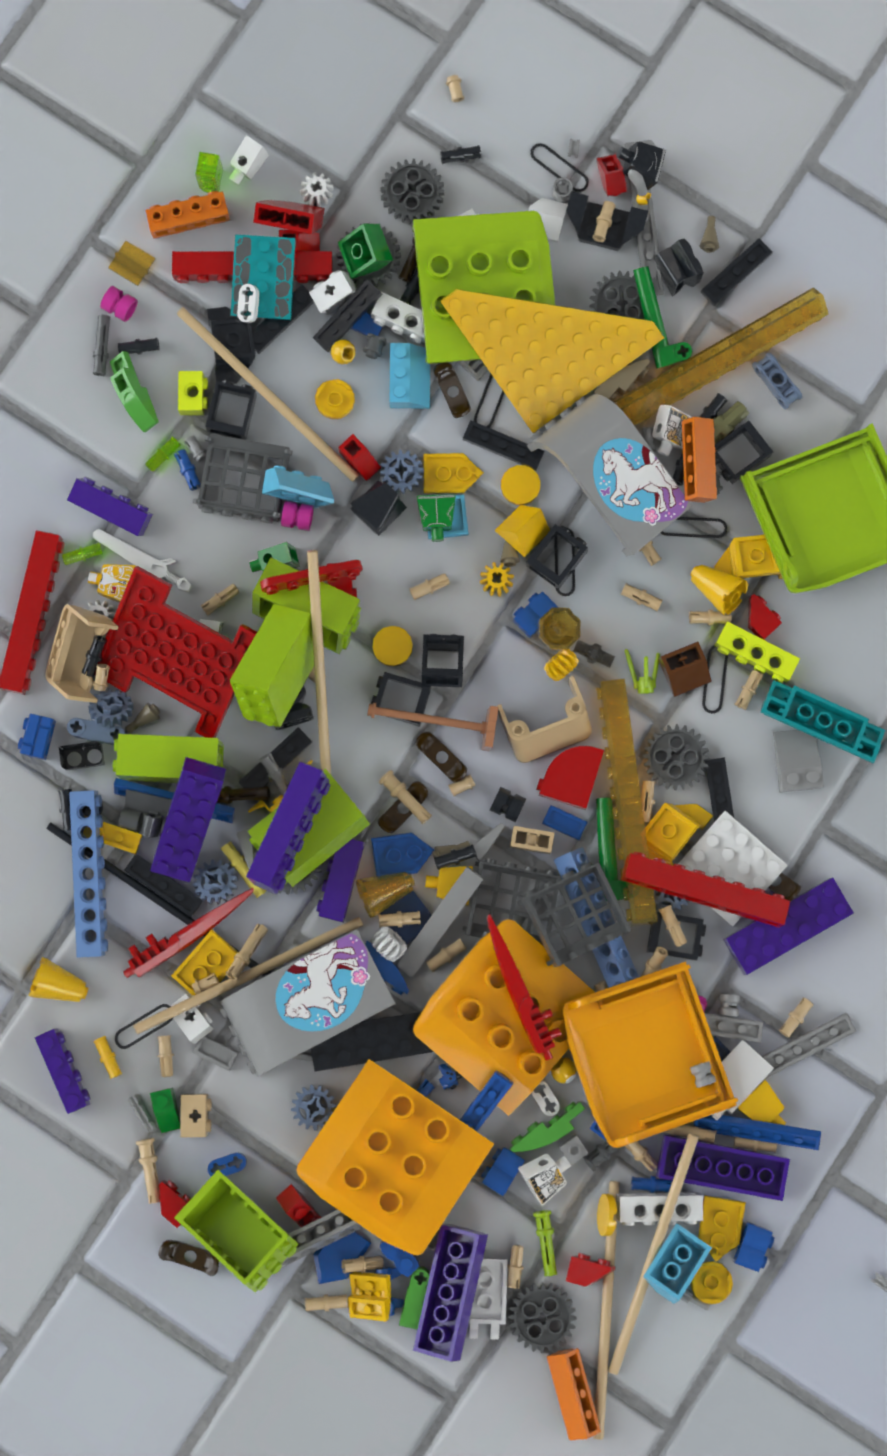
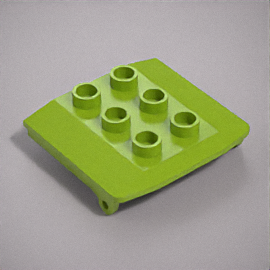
(482, 255)
(824, 510)

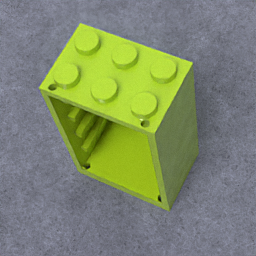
(338, 609)
(275, 666)
(162, 757)
(331, 829)
(237, 1231)

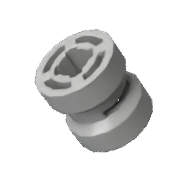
(562, 186)
(728, 1005)
(703, 1074)

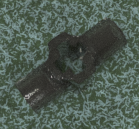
(604, 658)

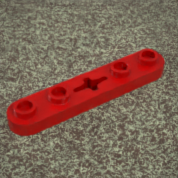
(295, 579)

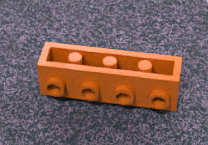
(187, 214)
(699, 459)
(573, 1394)

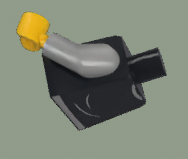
(642, 166)

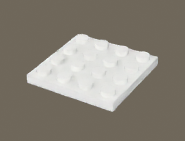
(734, 854)

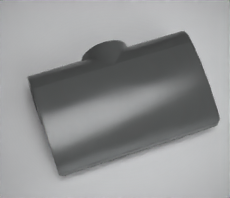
(144, 813)

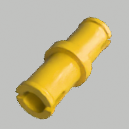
(107, 1057)

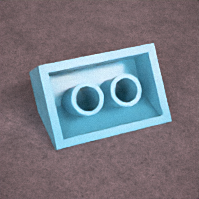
(409, 377)
(297, 487)
(676, 1263)

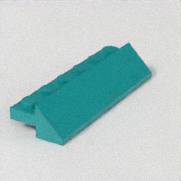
(823, 720)

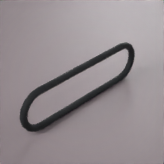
(562, 159)
(481, 401)
(698, 535)
(556, 565)
(723, 683)
(137, 1020)

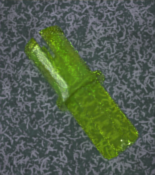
(162, 454)
(82, 553)

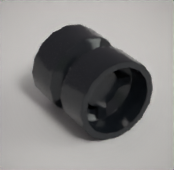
(507, 804)

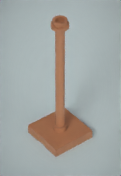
(486, 728)

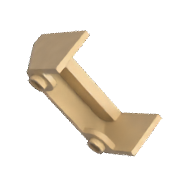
(69, 650)
(553, 737)

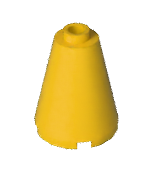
(719, 587)
(57, 983)

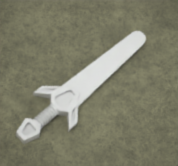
(141, 559)

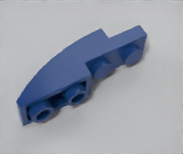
(388, 971)

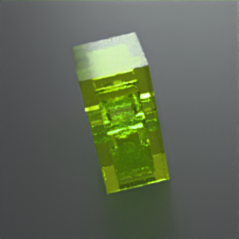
(209, 172)

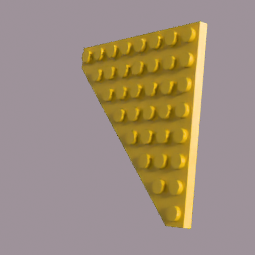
(547, 352)

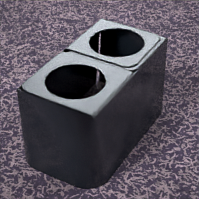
(88, 746)

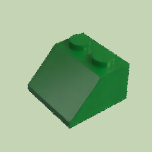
(365, 250)

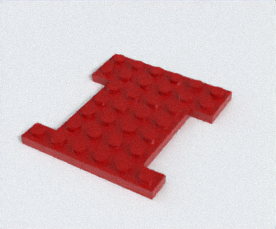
(172, 651)

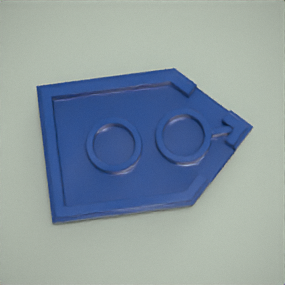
(399, 853)
(330, 1257)

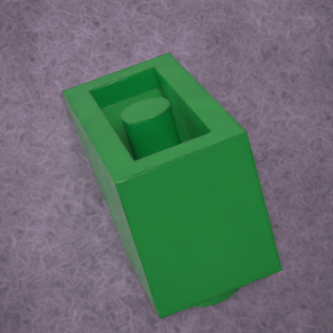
(165, 1110)

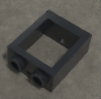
(227, 429)
(755, 440)
(547, 574)
(440, 676)
(422, 702)
(697, 948)

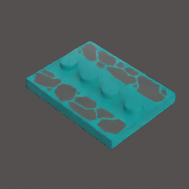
(268, 266)

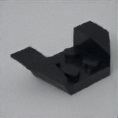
(623, 228)
(236, 337)

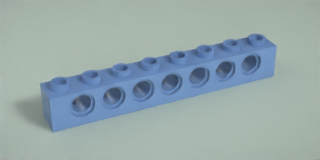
(81, 883)
(611, 956)

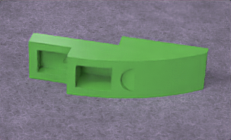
(132, 395)
(540, 1135)

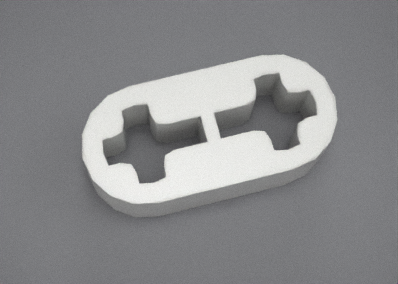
(244, 305)
(551, 1097)

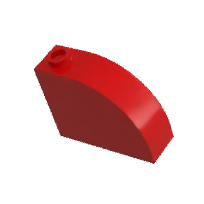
(289, 215)
(571, 776)

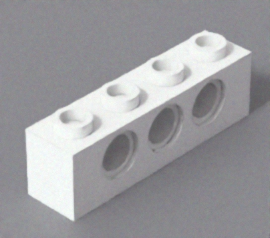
(406, 312)
(628, 1201)

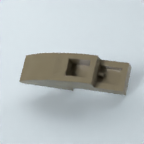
(623, 380)

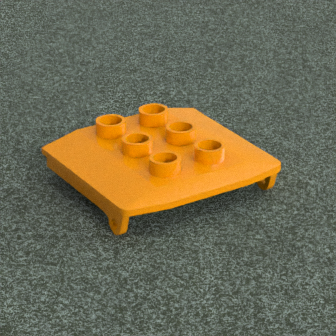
(477, 1026)
(637, 1055)
(392, 1160)

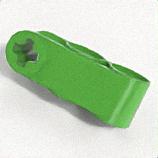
(414, 1299)

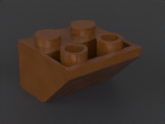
(685, 669)

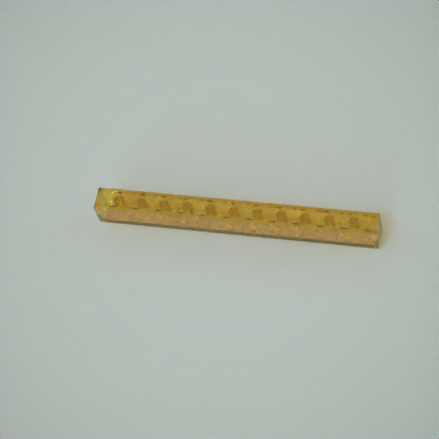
(723, 356)
(625, 793)

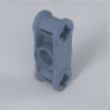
(784, 392)
(94, 732)

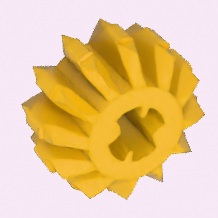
(504, 580)
(561, 664)

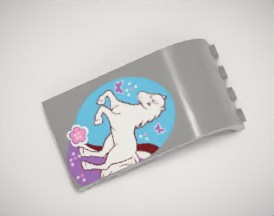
(614, 470)
(306, 1003)

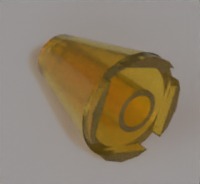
(383, 891)

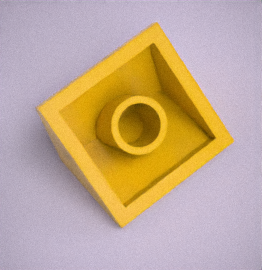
(524, 529)

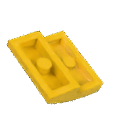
(370, 1296)

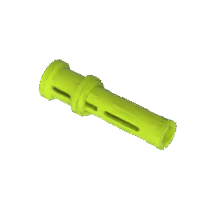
(544, 1229)

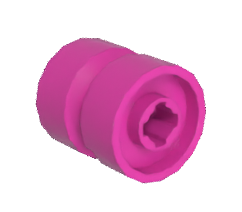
(120, 304)
(297, 515)

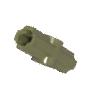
(726, 423)

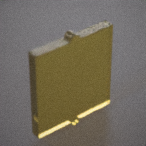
(131, 263)

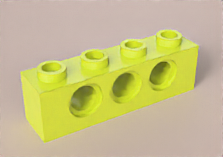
(786, 661)

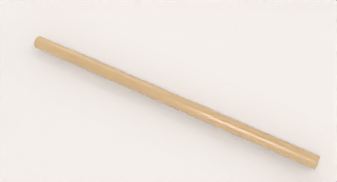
(261, 388)
(319, 665)
(247, 975)
(654, 1249)
(605, 1324)

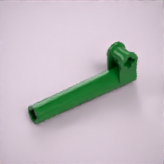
(662, 352)
(607, 846)

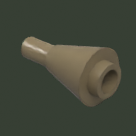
(709, 240)
(509, 555)
(147, 715)
(441, 850)

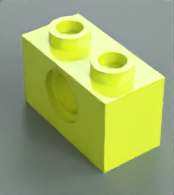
(192, 381)

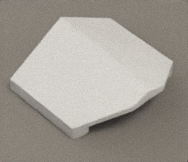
(552, 216)

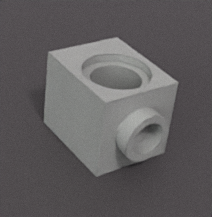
(573, 1149)

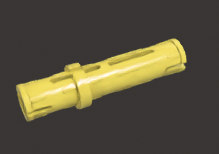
(238, 862)

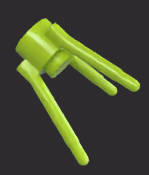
(645, 684)

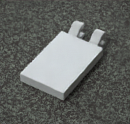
(744, 1072)
(490, 1298)

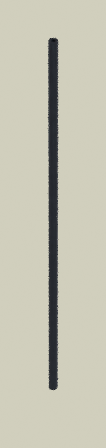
(138, 886)

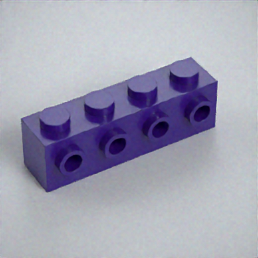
(109, 506)
(341, 881)
(61, 1068)

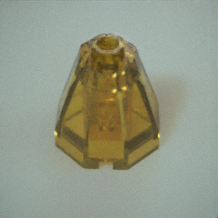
(565, 623)

